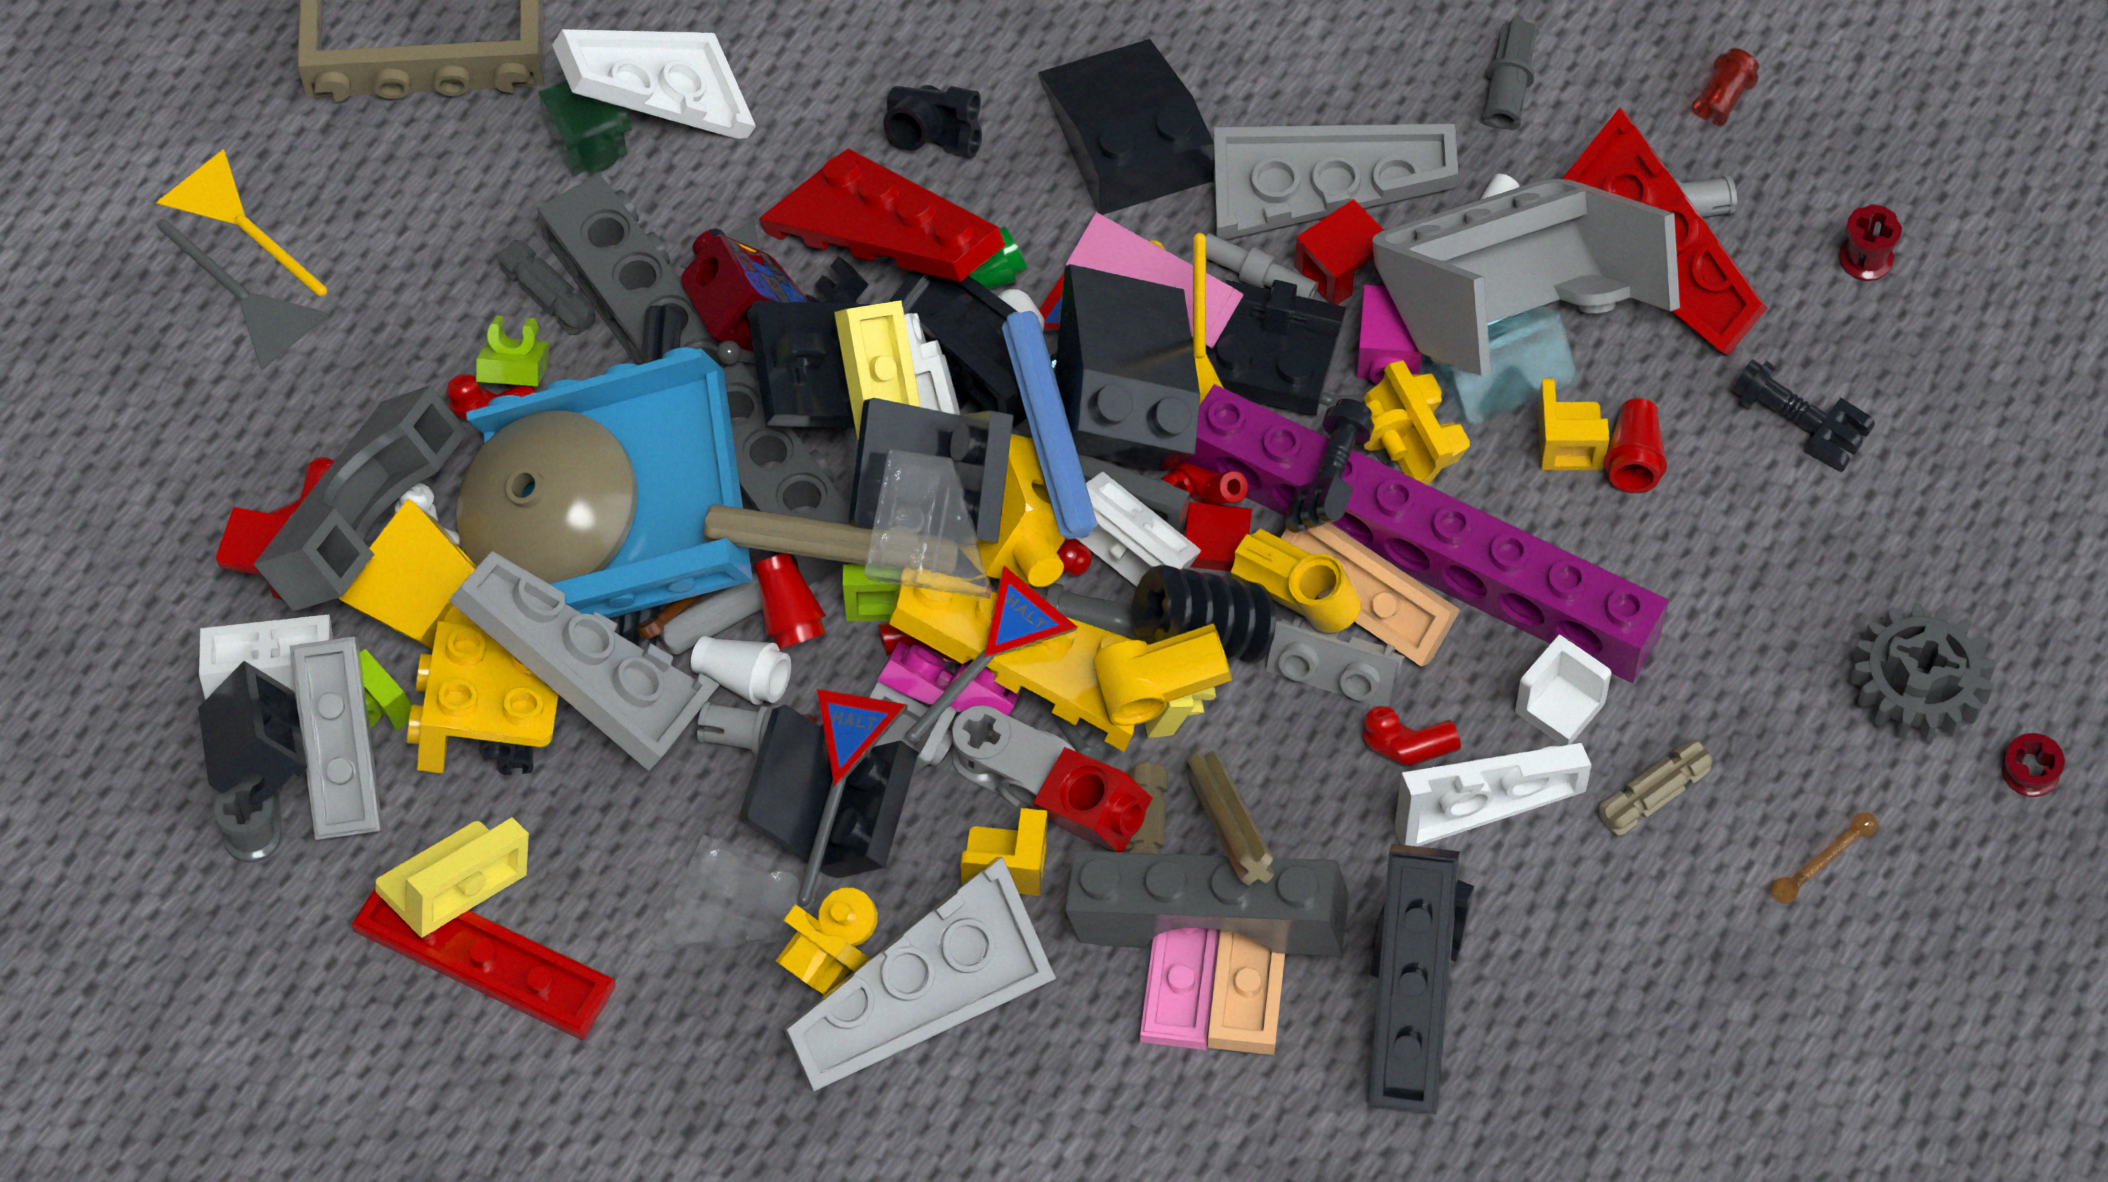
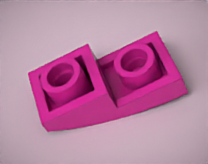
(922, 676)

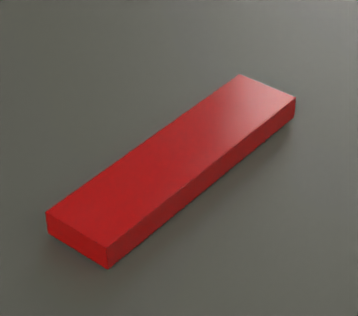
(497, 965)

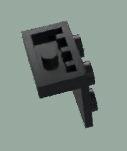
(974, 441)
(793, 786)

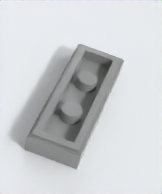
(336, 738)

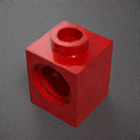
(1075, 789)

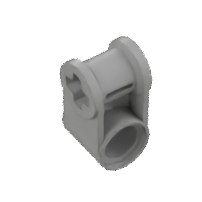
(1015, 759)

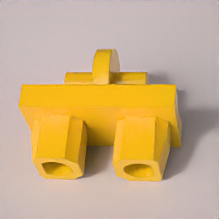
(1407, 427)
(824, 948)

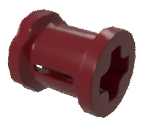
(1877, 248)

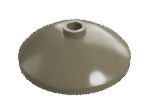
(578, 504)

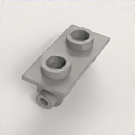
(1321, 660)

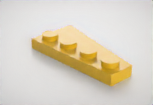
(1054, 668)

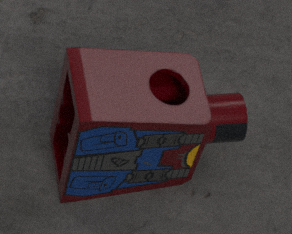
(728, 280)

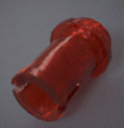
(1732, 76)

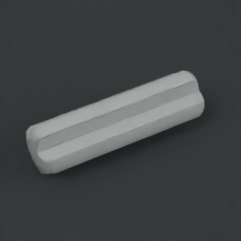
(711, 616)

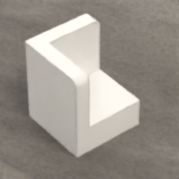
(1563, 691)

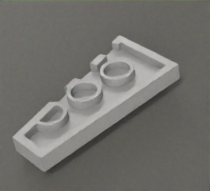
(1307, 172)
(605, 677)
(934, 975)

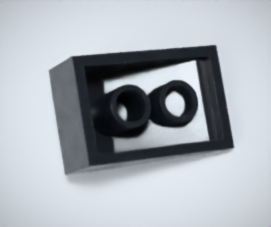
(1130, 126)
(1127, 369)

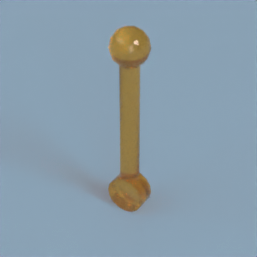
(1786, 889)

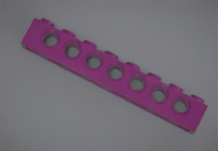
(1439, 537)

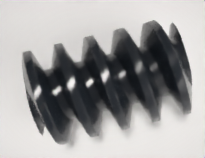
(1183, 600)

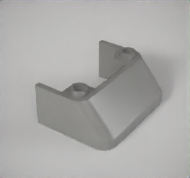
(1521, 253)

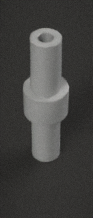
(1256, 266)

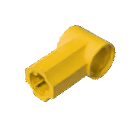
(1297, 579)
(1143, 677)

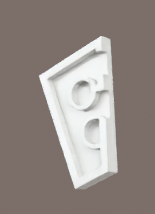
(657, 74)
(1482, 791)

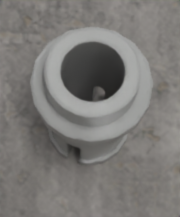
(1712, 195)
(733, 726)

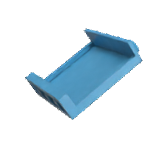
(684, 459)

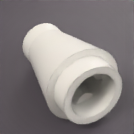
(745, 667)

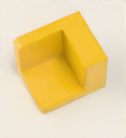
(1570, 432)
(1021, 850)

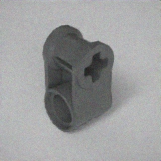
(255, 839)

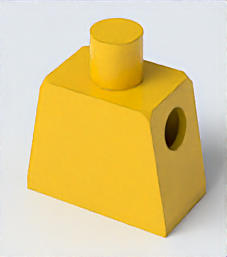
(1028, 522)
(412, 577)

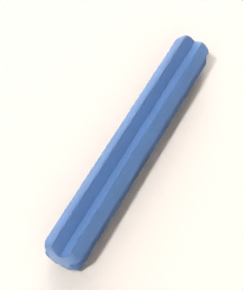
(1049, 425)

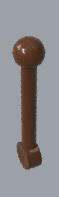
(655, 625)

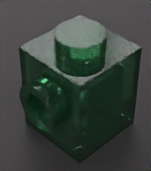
(584, 128)

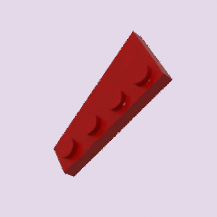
(884, 215)
(1712, 288)

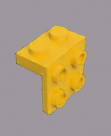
(476, 693)

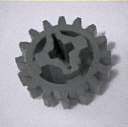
(1955, 667)

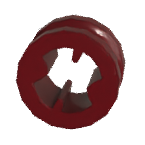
(2018, 775)

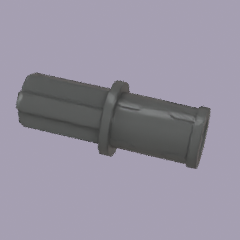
(1510, 74)

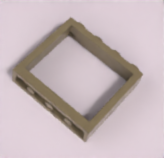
(420, 68)

